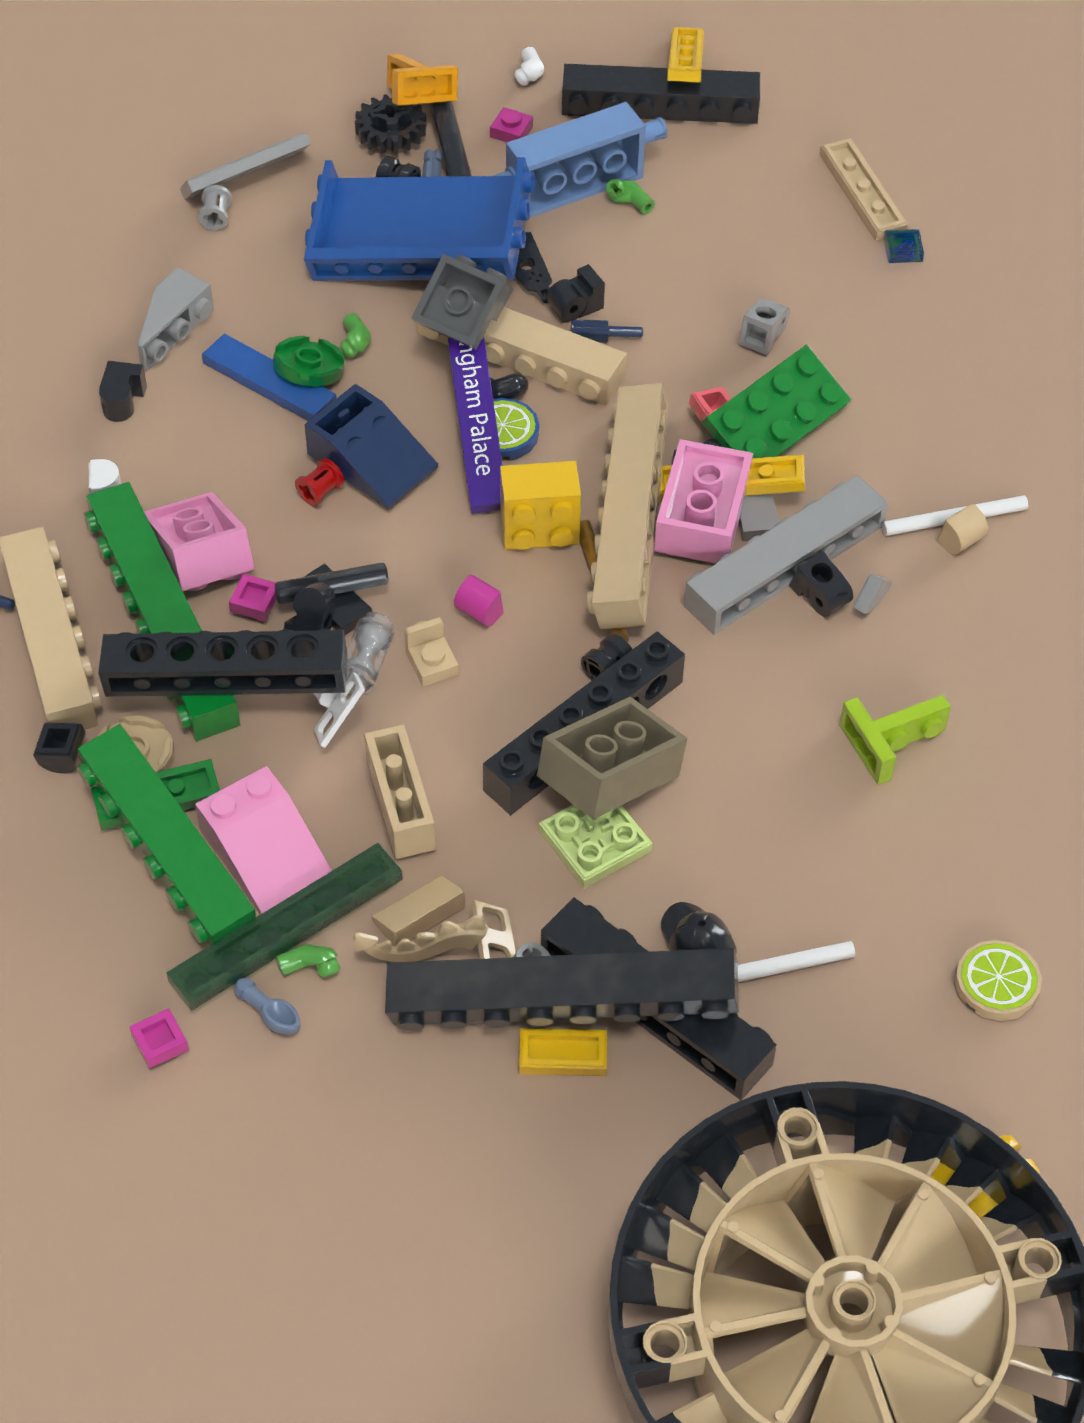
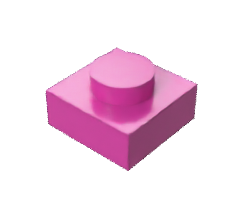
(511, 125)
(253, 597)
(159, 1038)

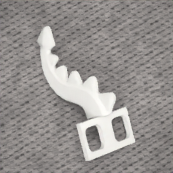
(338, 707)

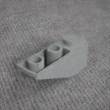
(174, 311)

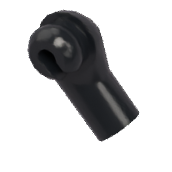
(509, 386)

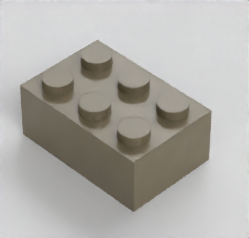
(611, 757)

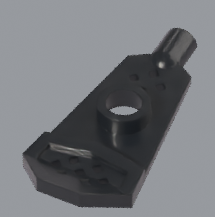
(539, 273)

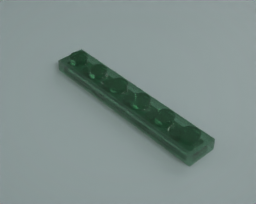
(284, 926)

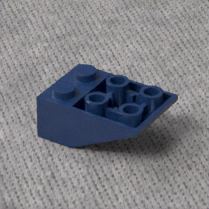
(369, 446)

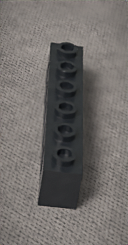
(223, 663)
(643, 674)

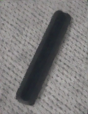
(339, 581)

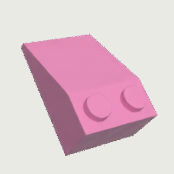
(702, 501)
(201, 541)
(261, 839)

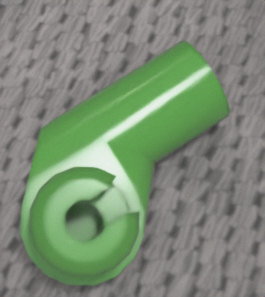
(629, 193)
(357, 338)
(309, 955)

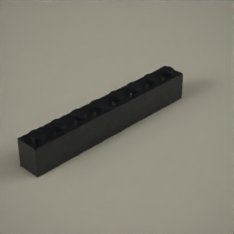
(563, 988)

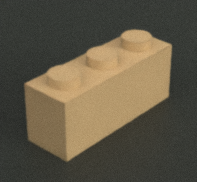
(400, 791)

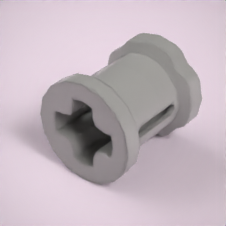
(209, 198)

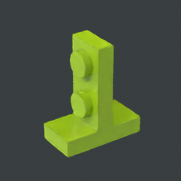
(880, 738)

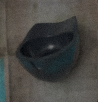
(692, 928)

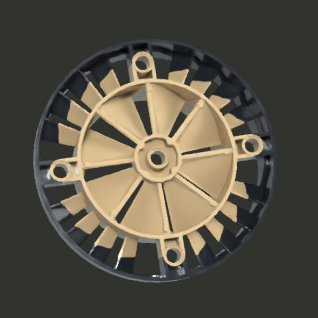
(930, 1305)

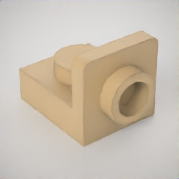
(430, 652)

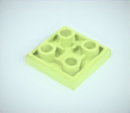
(595, 846)

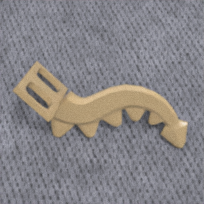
(447, 937)

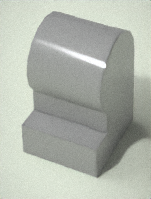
(763, 325)

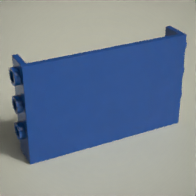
(407, 223)

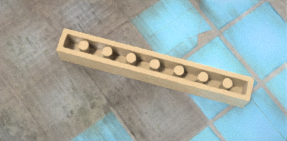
(630, 507)

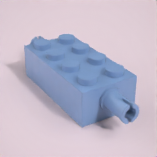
(583, 155)

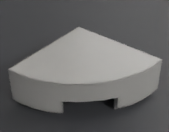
(872, 593)

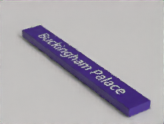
(477, 425)

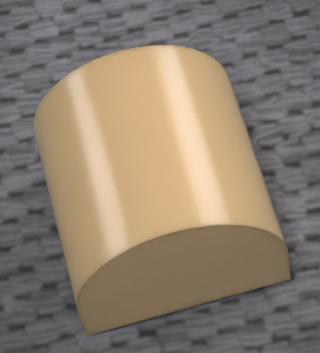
(963, 529)

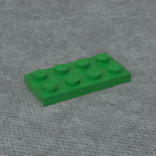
(778, 407)

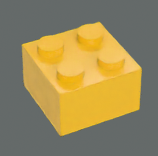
(540, 505)

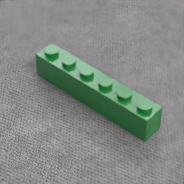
(164, 835)

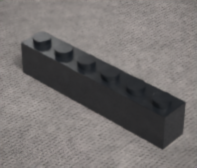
(717, 98)
(721, 1048)

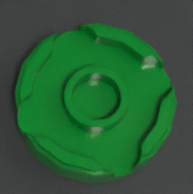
(308, 361)

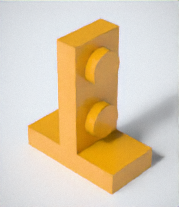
(419, 83)

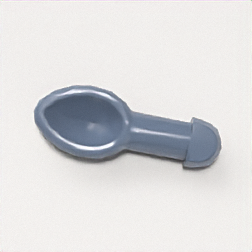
(275, 1013)

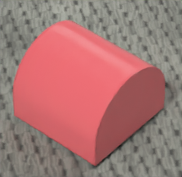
(707, 401)

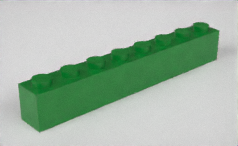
(152, 594)

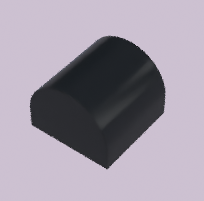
(58, 746)

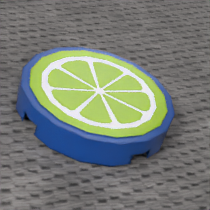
(516, 427)

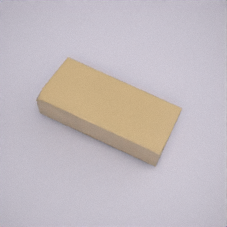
(420, 910)

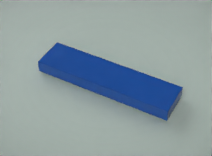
(258, 374)

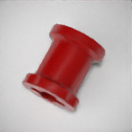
(319, 482)

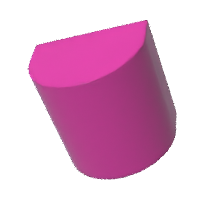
(479, 600)

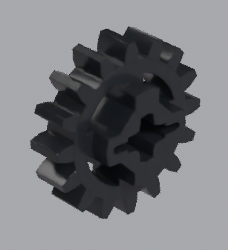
(390, 125)

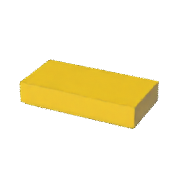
(563, 1052)

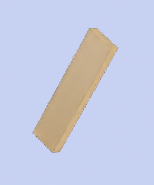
(862, 188)

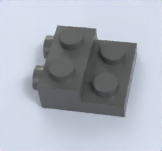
(462, 300)

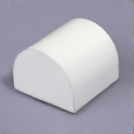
(102, 475)

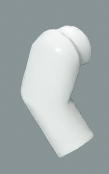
(531, 68)

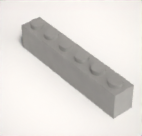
(769, 561)

